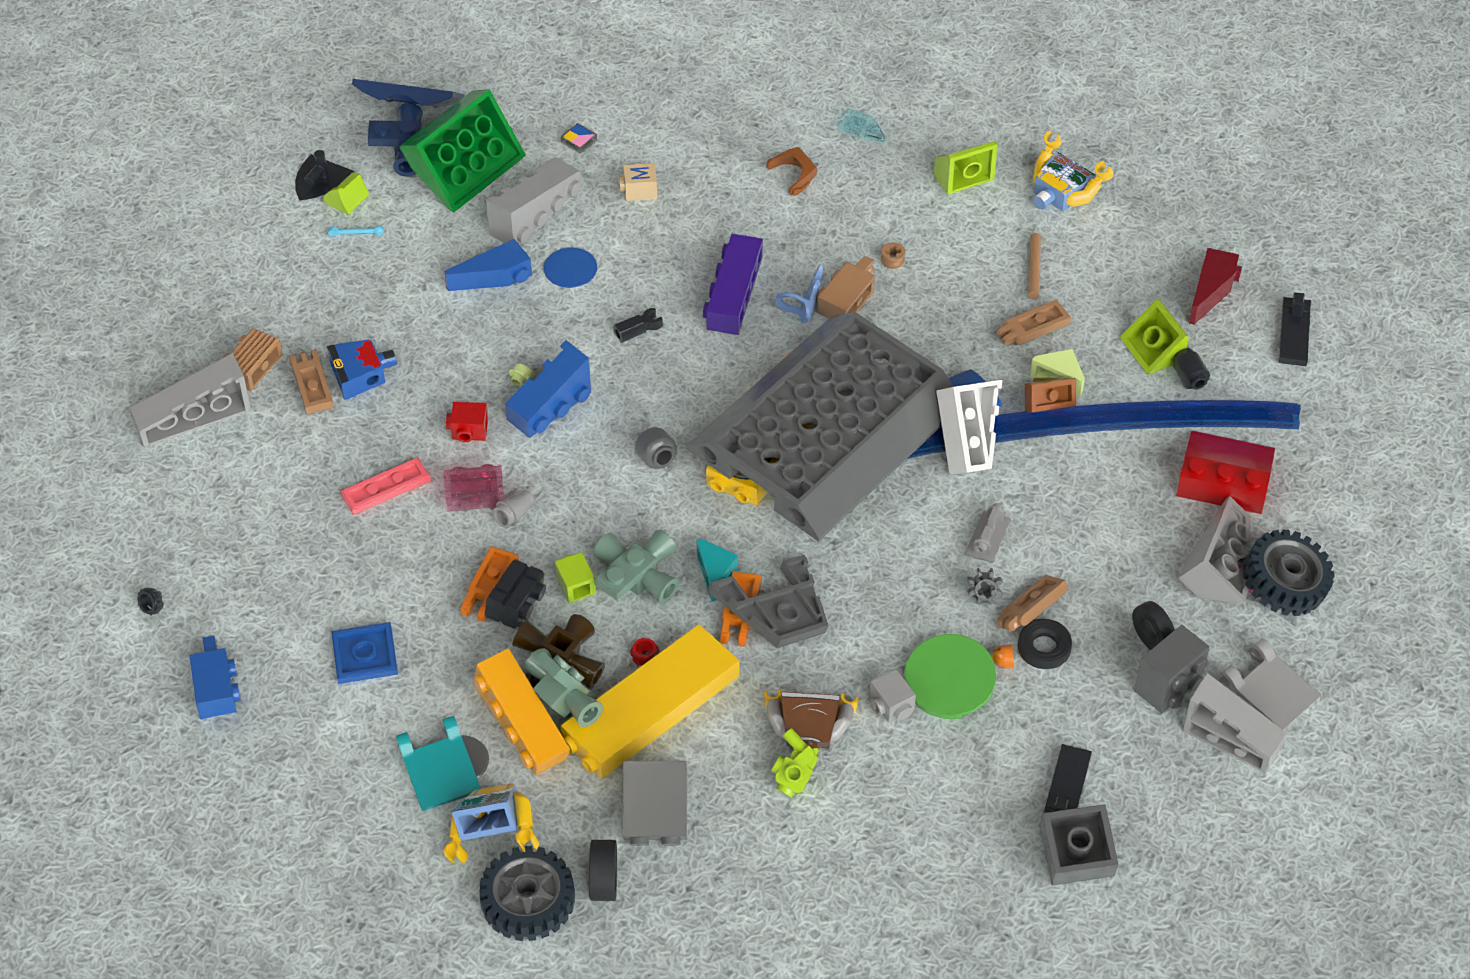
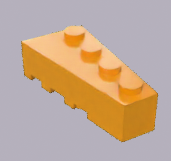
(520, 712)

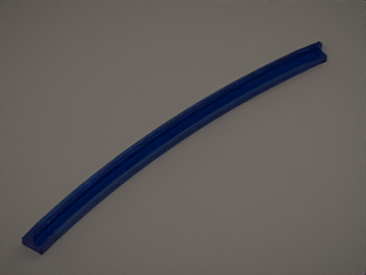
(1134, 416)

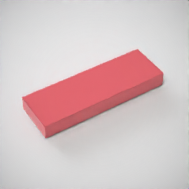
(385, 486)

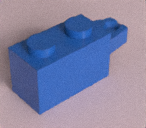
(213, 680)

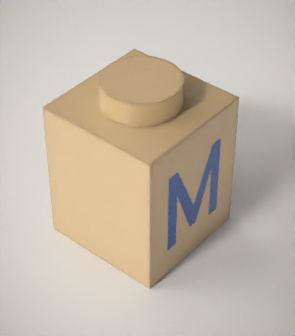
(639, 181)

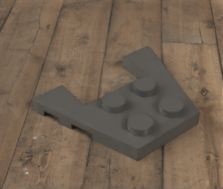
(779, 615)

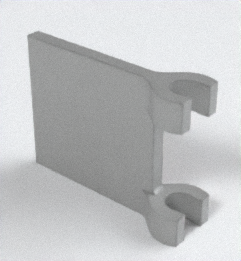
(1271, 687)

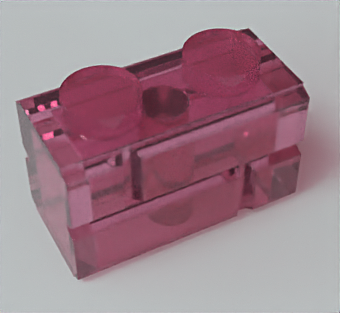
(473, 487)

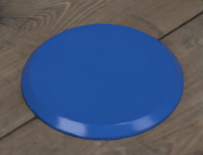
(570, 267)

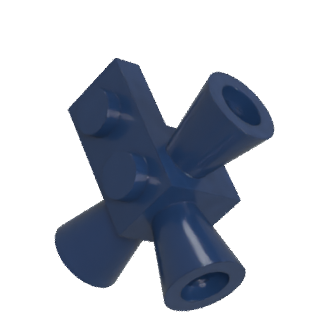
(396, 133)

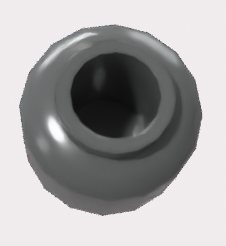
(656, 448)

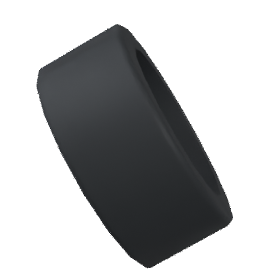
(603, 870)

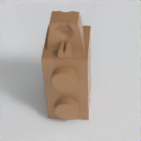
(848, 289)

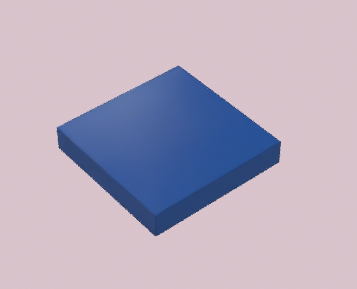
(364, 653)

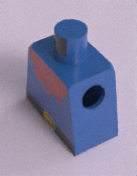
(359, 366)

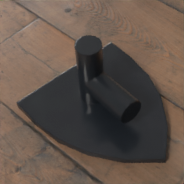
(318, 176)

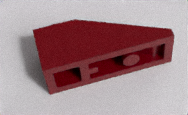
(1215, 281)

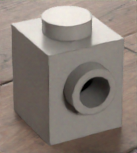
(892, 696)

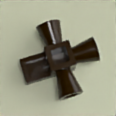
(565, 643)

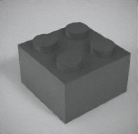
(1172, 669)
(1079, 844)

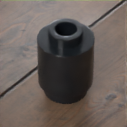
(1191, 369)

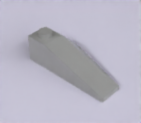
(1213, 564)

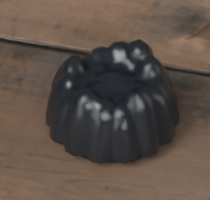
(151, 598)

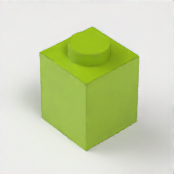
(575, 577)

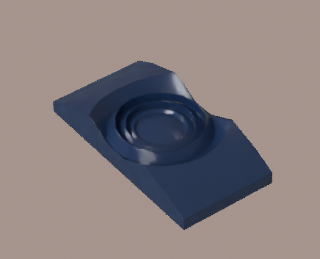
(407, 94)

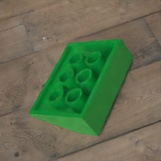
(464, 149)

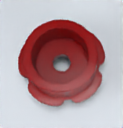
(643, 645)

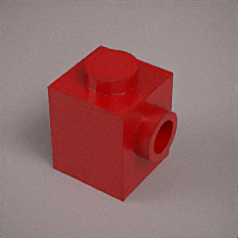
(468, 421)

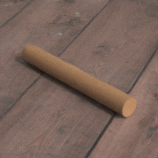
(1034, 266)

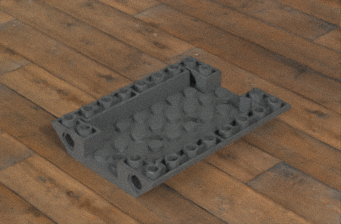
(855, 436)

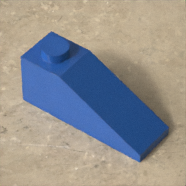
(491, 269)

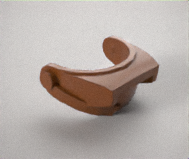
(795, 157)

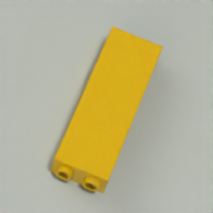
(652, 701)

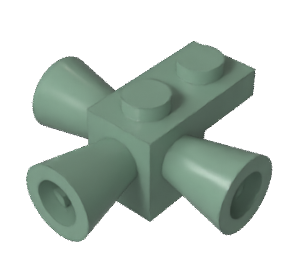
(636, 567)
(563, 687)

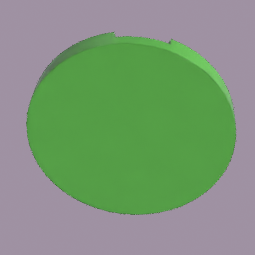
(951, 676)

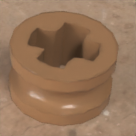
(892, 262)

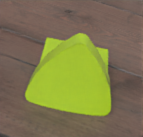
(347, 194)

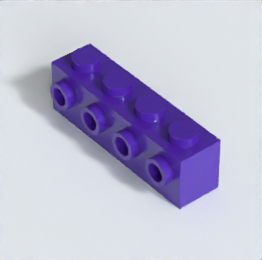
(734, 284)

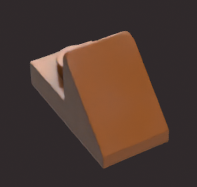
(1050, 394)

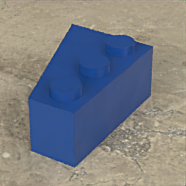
(552, 393)

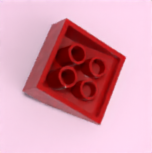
(1224, 468)

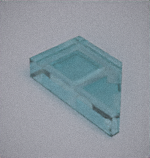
(862, 126)

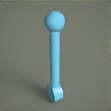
(334, 231)

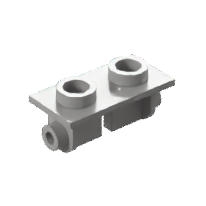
(988, 534)

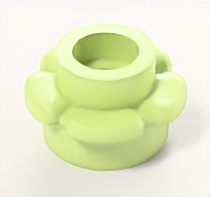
(521, 374)

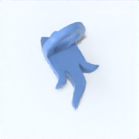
(807, 301)

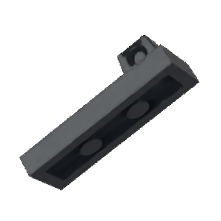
(1295, 330)
(1068, 779)

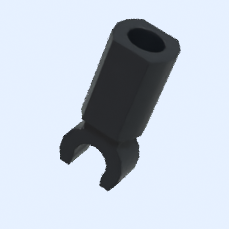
(637, 325)

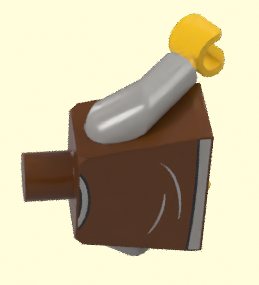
(812, 716)

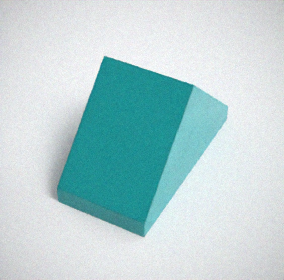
(715, 562)

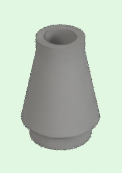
(512, 509)

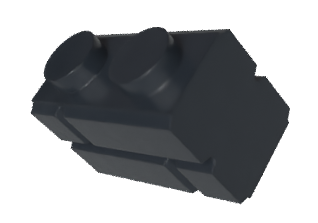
(515, 594)

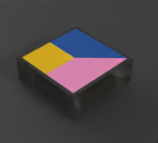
(579, 138)

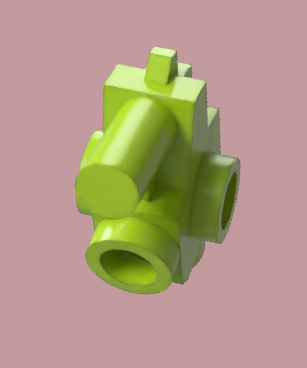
(795, 771)

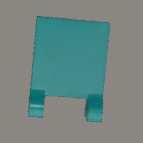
(441, 769)

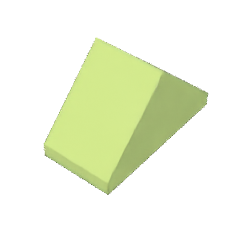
(1058, 365)

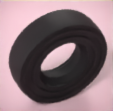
(1151, 623)
(1047, 628)

